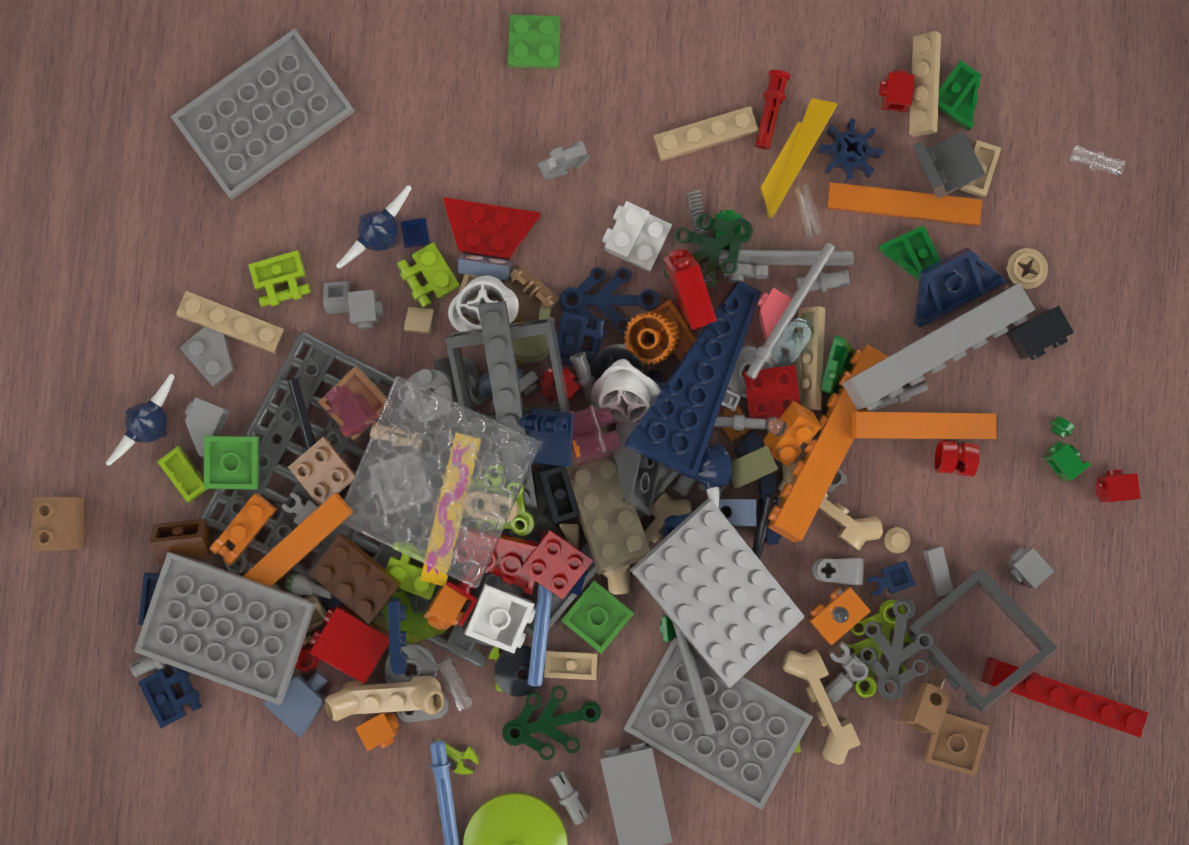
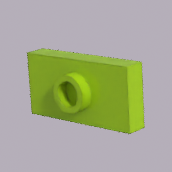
(183, 474)

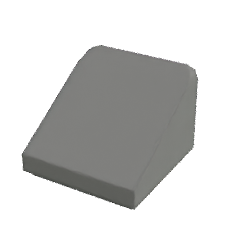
(336, 297)

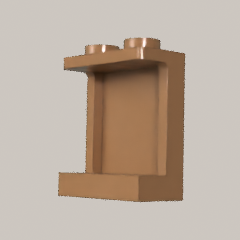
(58, 523)

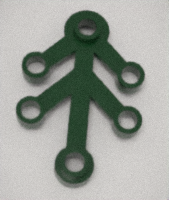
(713, 247)
(546, 723)

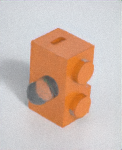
(789, 432)
(838, 614)

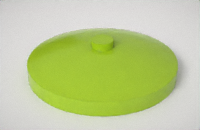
(515, 820)

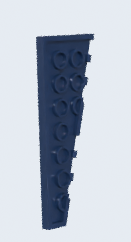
(686, 408)

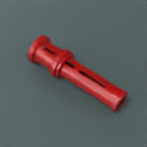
(773, 98)

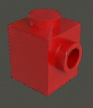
(897, 91)
(1117, 486)

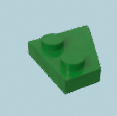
(959, 95)
(911, 251)
(837, 364)

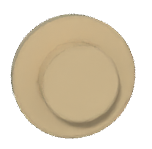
(897, 540)

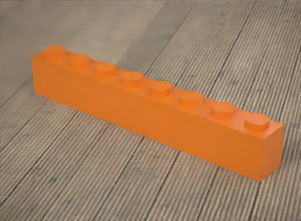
(822, 456)

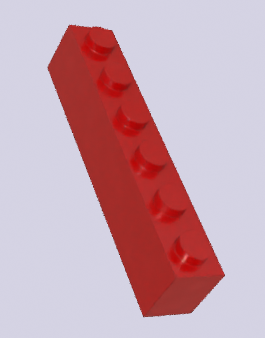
(1069, 698)

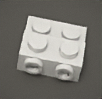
(636, 236)
(500, 618)

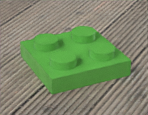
(534, 41)
(231, 462)
(597, 616)

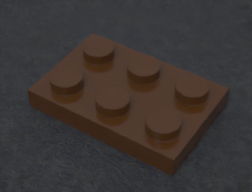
(355, 578)

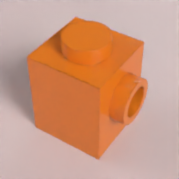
(445, 608)
(378, 730)

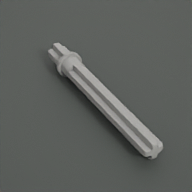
(789, 257)

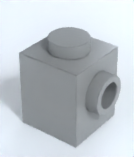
(364, 309)
(1028, 567)

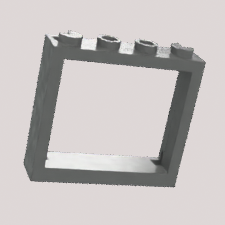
(518, 330)
(1013, 612)

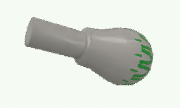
(301, 585)

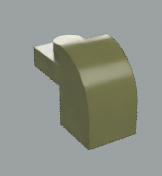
(533, 347)
(752, 467)

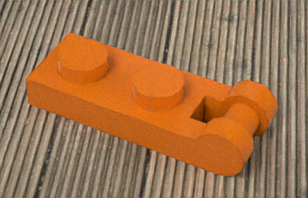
(243, 528)

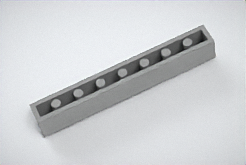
(937, 347)

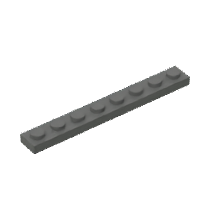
(504, 377)

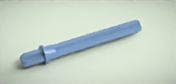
(540, 636)
(444, 792)

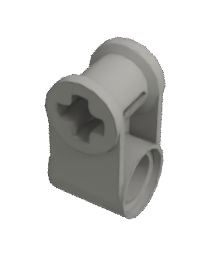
(842, 570)

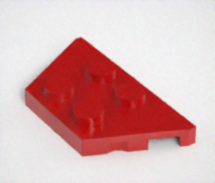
(488, 228)

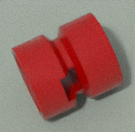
(961, 458)

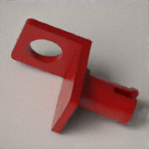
(466, 591)

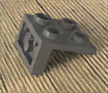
(949, 164)

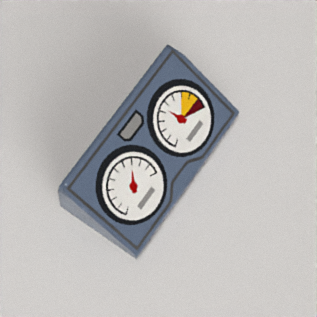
(484, 265)

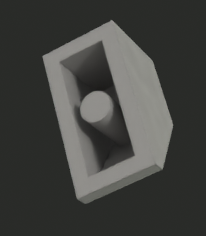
(204, 420)

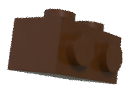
(186, 538)

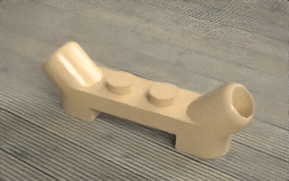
(853, 531)
(619, 579)
(357, 698)
(842, 734)

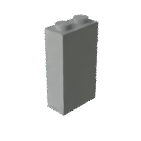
(635, 795)

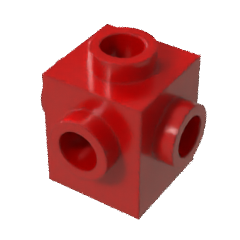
(548, 385)

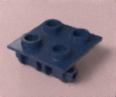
(554, 432)

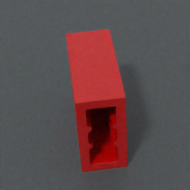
(689, 288)
(349, 643)

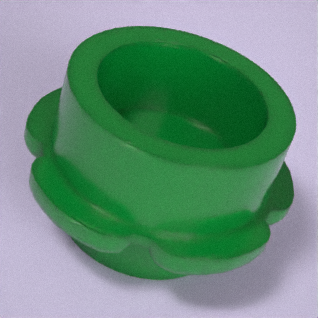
(1061, 427)

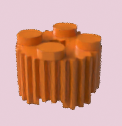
(665, 334)

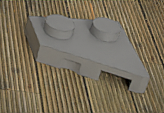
(210, 355)

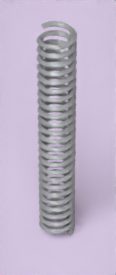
(697, 228)

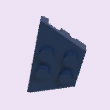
(953, 284)

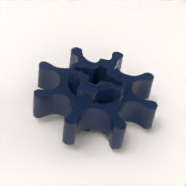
(849, 141)

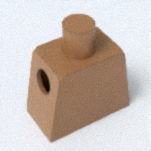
(927, 705)

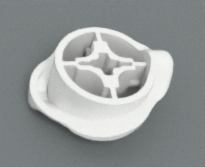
(482, 287)
(625, 392)

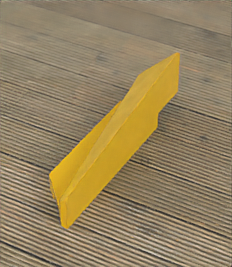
(795, 153)

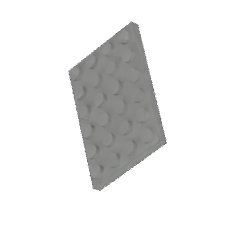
(262, 114)
(717, 593)
(225, 627)
(751, 726)

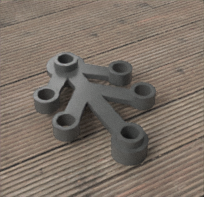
(896, 653)

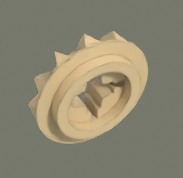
(1038, 267)

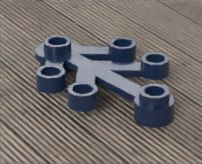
(604, 300)

